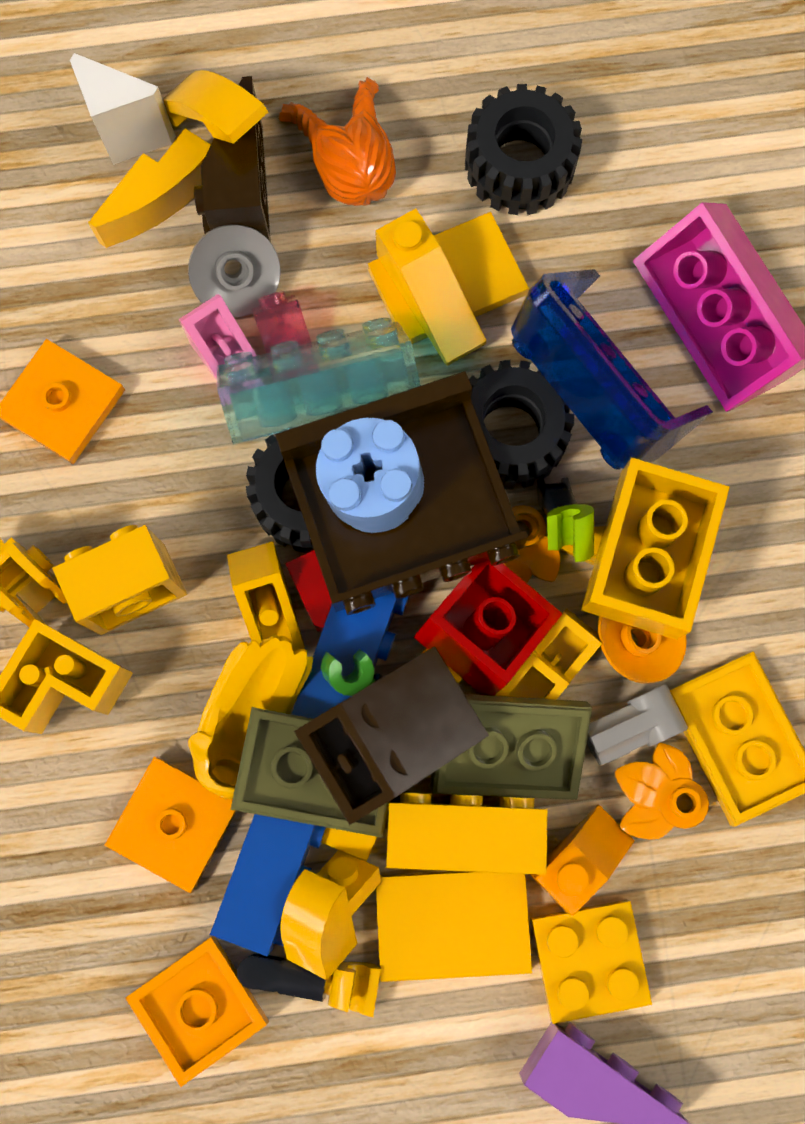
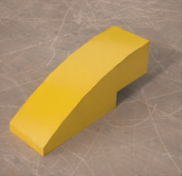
(151, 191)
(554, 660)

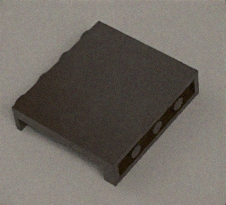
(454, 526)

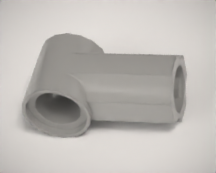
(644, 721)

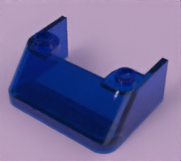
(594, 373)

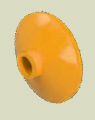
(647, 663)

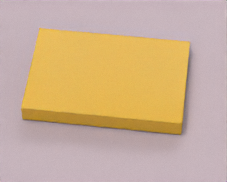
(479, 264)
(742, 738)
(452, 925)

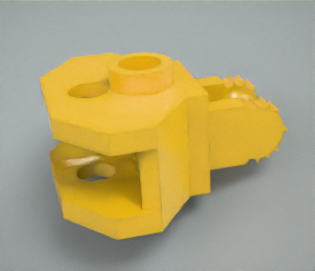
(26, 581)

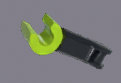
(566, 520)

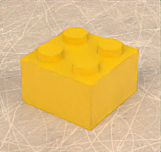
(119, 579)

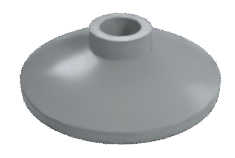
(257, 274)

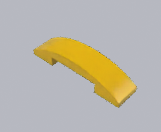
(216, 102)

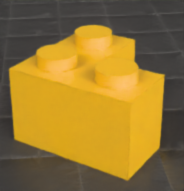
(53, 666)

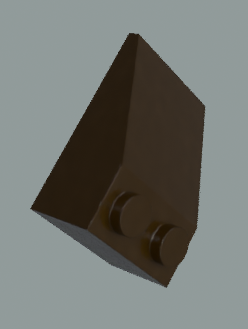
(235, 181)

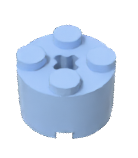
(365, 447)

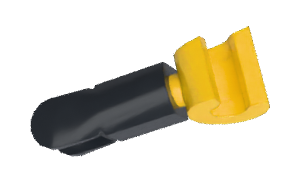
(349, 987)

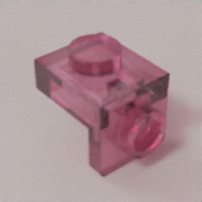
(280, 320)

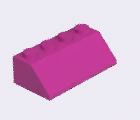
(724, 305)

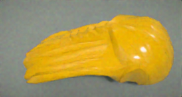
(253, 676)

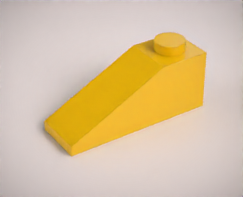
(429, 286)

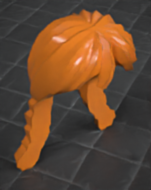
(352, 158)

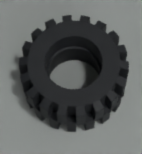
(529, 118)
(533, 394)
(264, 493)

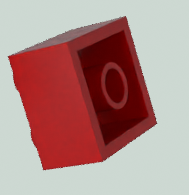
(488, 626)

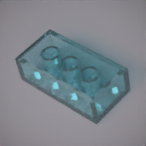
(314, 378)

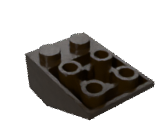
(391, 735)

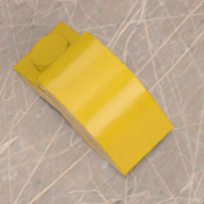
(319, 912)

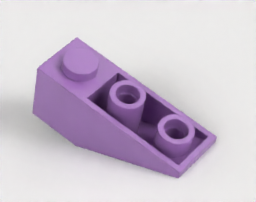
(589, 1086)

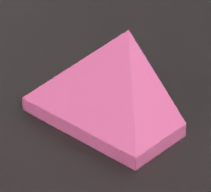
(214, 333)

